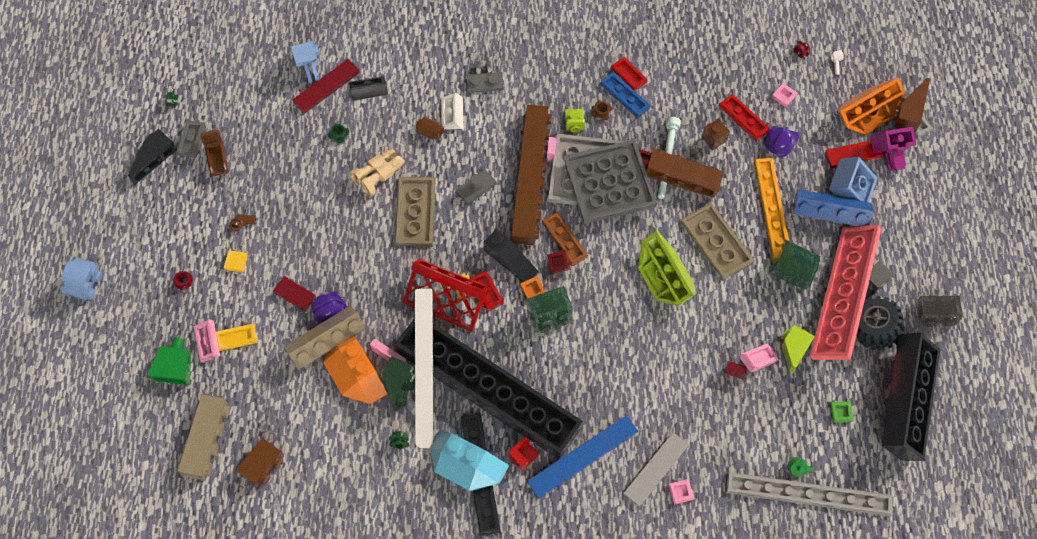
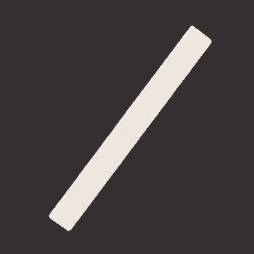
(423, 368)

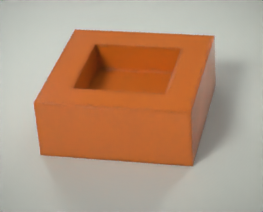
(532, 287)

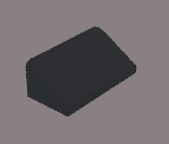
(368, 88)

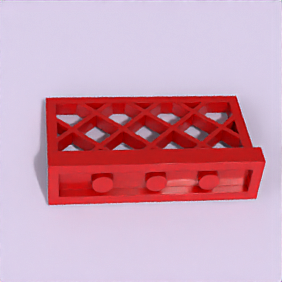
(452, 280)

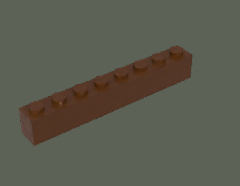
(530, 173)

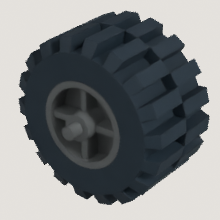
(880, 323)

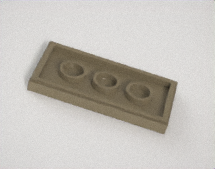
(415, 211)
(717, 241)

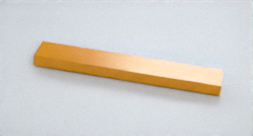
(771, 205)

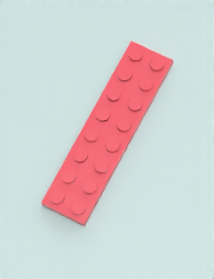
(846, 293)

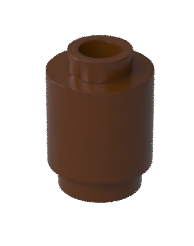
(429, 128)

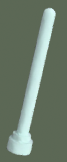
(672, 126)

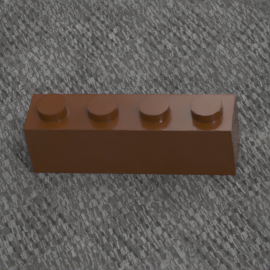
(684, 173)

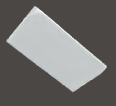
(452, 111)

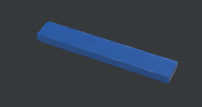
(582, 457)

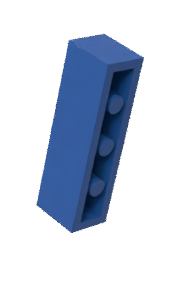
(832, 208)

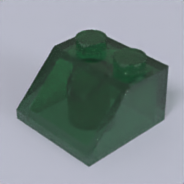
(796, 265)

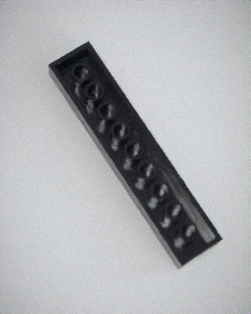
(496, 391)

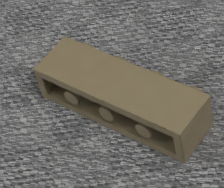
(324, 337)
(203, 437)

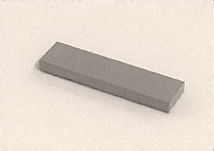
(656, 469)

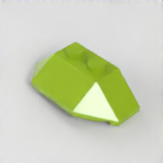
(664, 271)

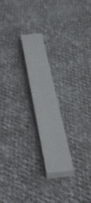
(809, 494)

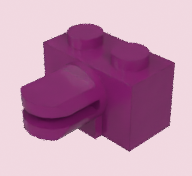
(893, 144)

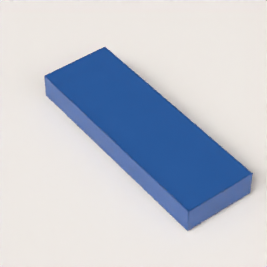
(625, 95)

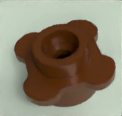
(601, 106)

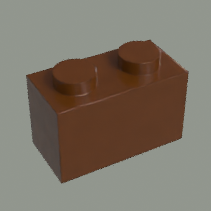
(260, 463)

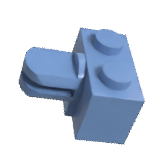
(304, 55)

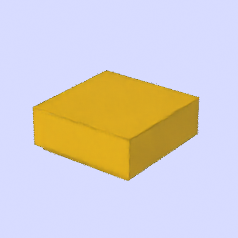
(235, 261)

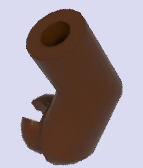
(241, 220)

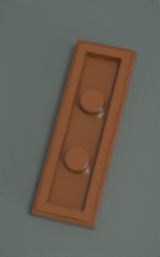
(564, 238)

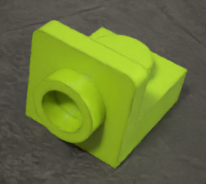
(574, 120)

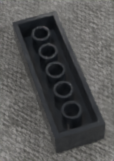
(911, 397)

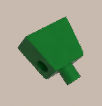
(172, 364)

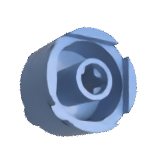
(80, 278)

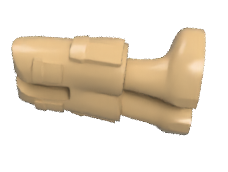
(381, 167)

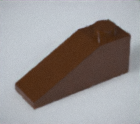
(912, 108)

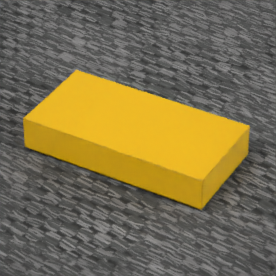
(236, 337)

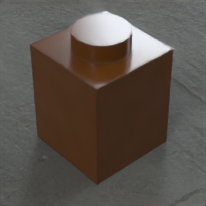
(715, 134)

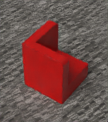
(523, 453)

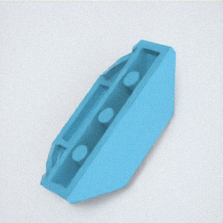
(465, 462)

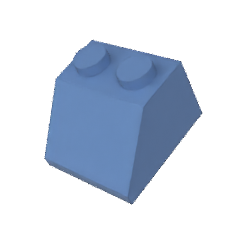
(853, 180)

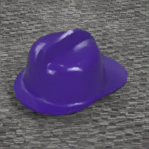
(780, 141)
(327, 306)

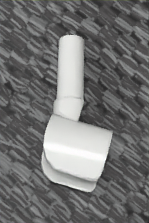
(836, 57)

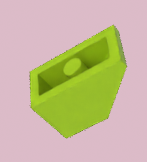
(795, 345)

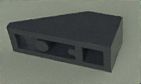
(151, 154)
(509, 256)

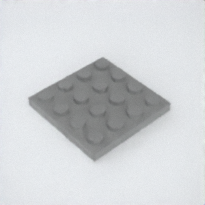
(560, 185)

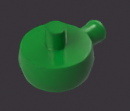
(798, 467)

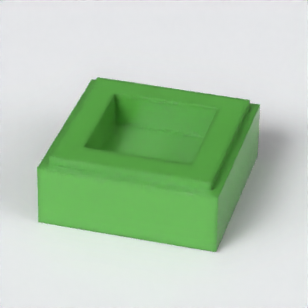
(841, 412)

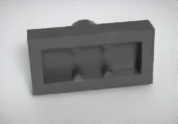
(476, 186)

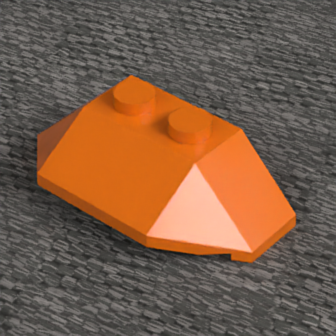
(872, 106)
(354, 372)

